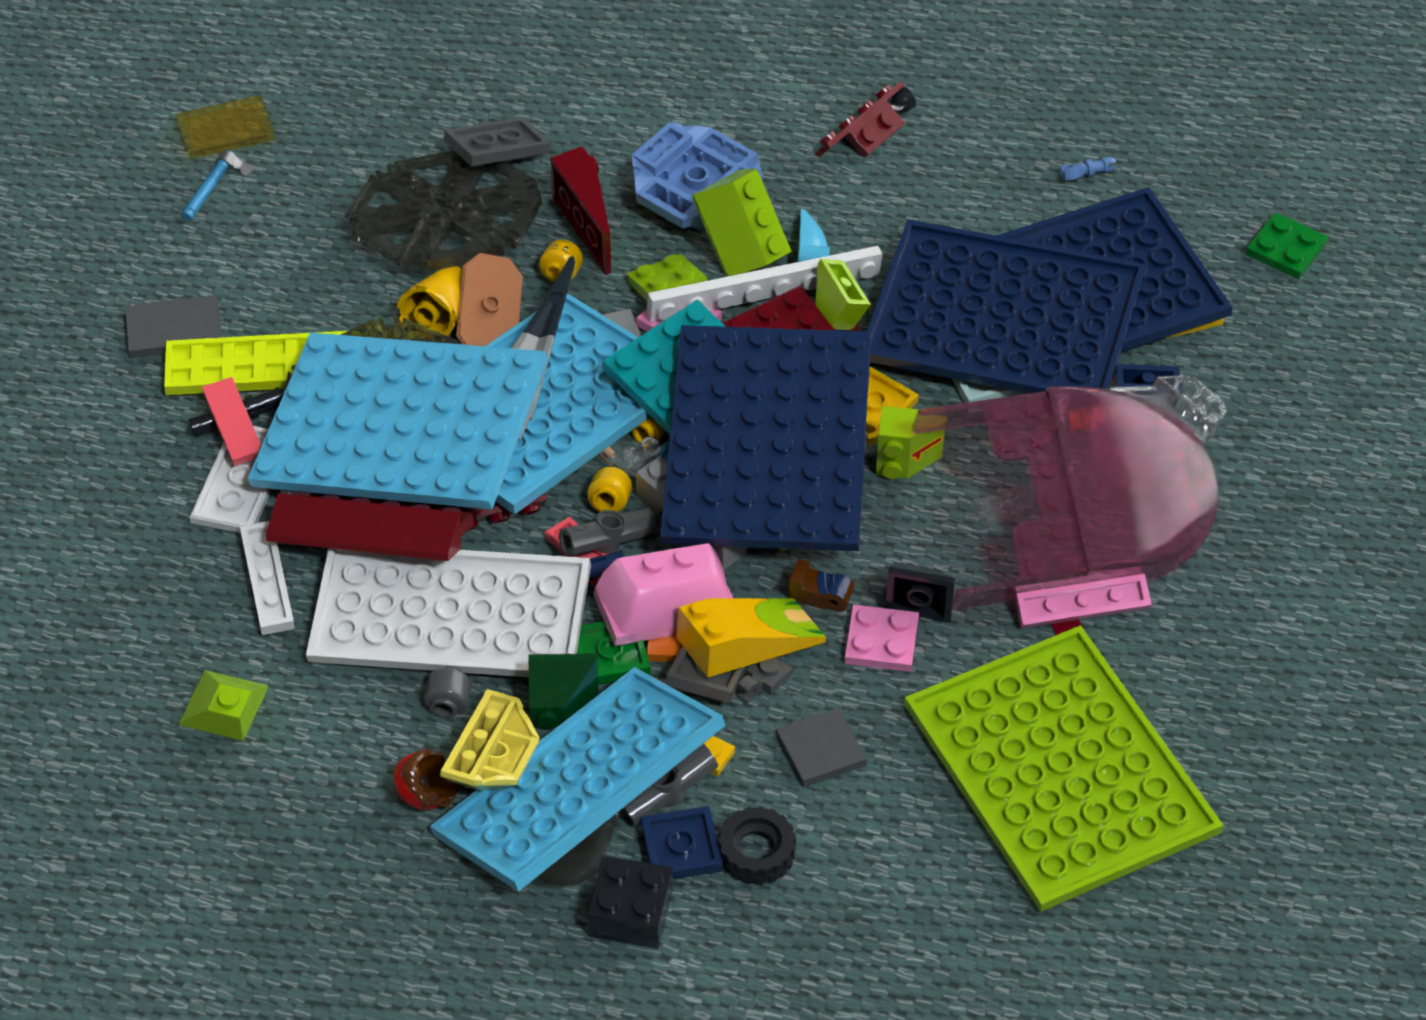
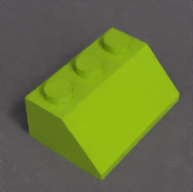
(741, 222)

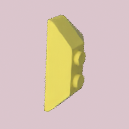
(493, 745)

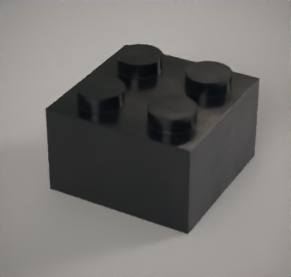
(630, 902)

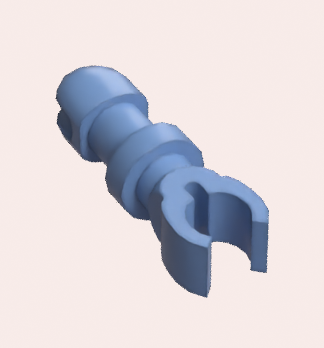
(1088, 168)

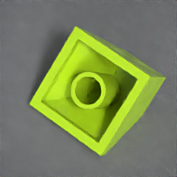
(223, 705)

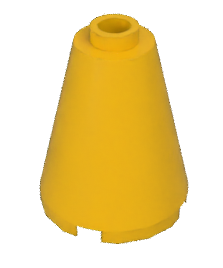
(434, 301)

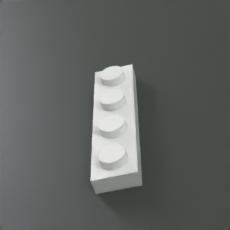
(267, 579)

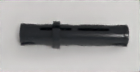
(254, 406)

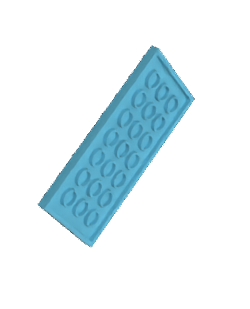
(579, 778)

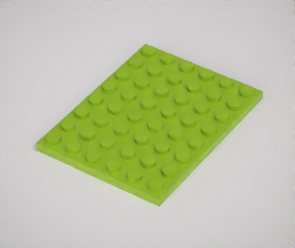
(1062, 767)

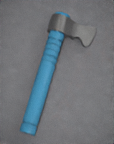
(225, 161)

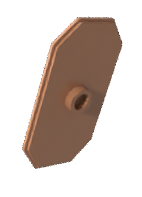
(488, 299)

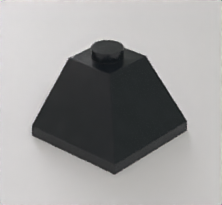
(920, 591)

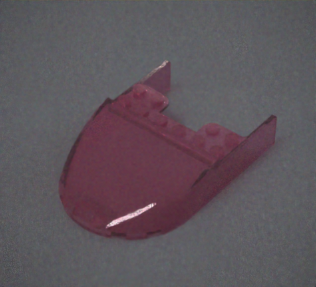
(1112, 484)

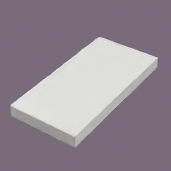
(227, 495)

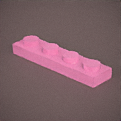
(1082, 600)

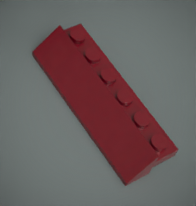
(368, 526)

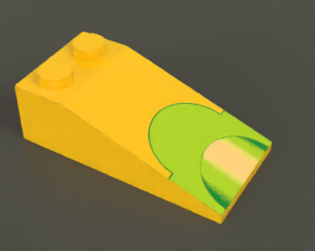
(743, 631)

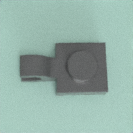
(763, 676)

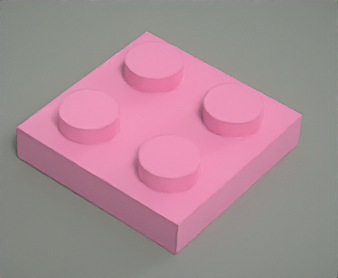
(881, 638)

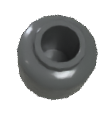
(447, 692)

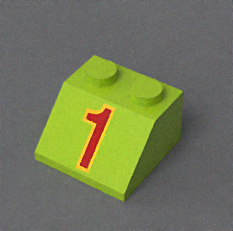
(901, 451)

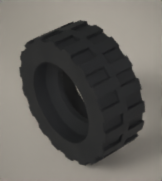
(757, 821)

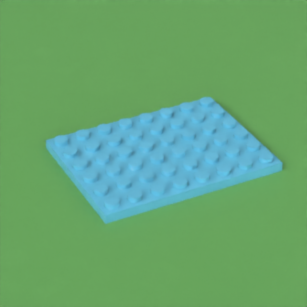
(577, 406)
(399, 420)

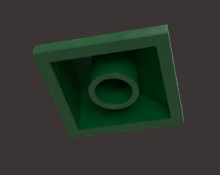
(560, 686)

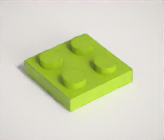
(665, 274)

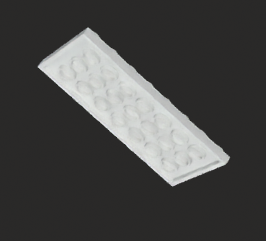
(462, 613)

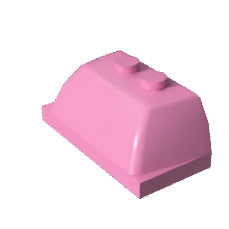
(644, 591)

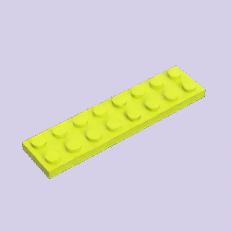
(250, 360)

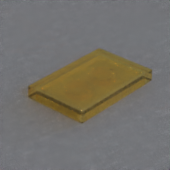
(225, 127)

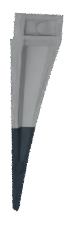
(543, 326)

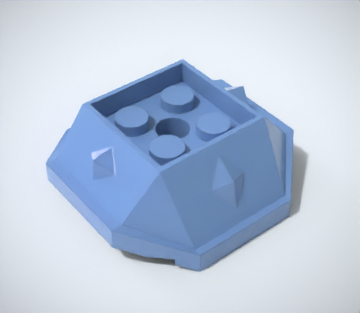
(681, 163)

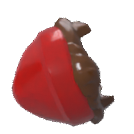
(420, 782)

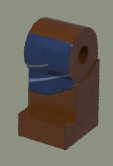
(820, 588)

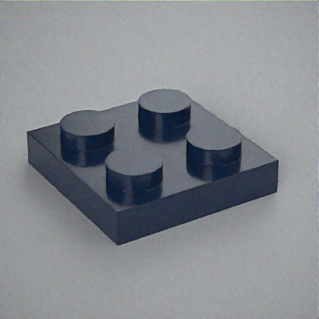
(683, 842)

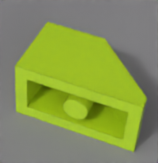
(839, 295)

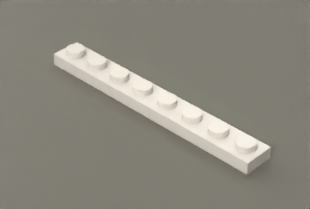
(757, 284)

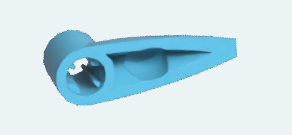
(811, 241)

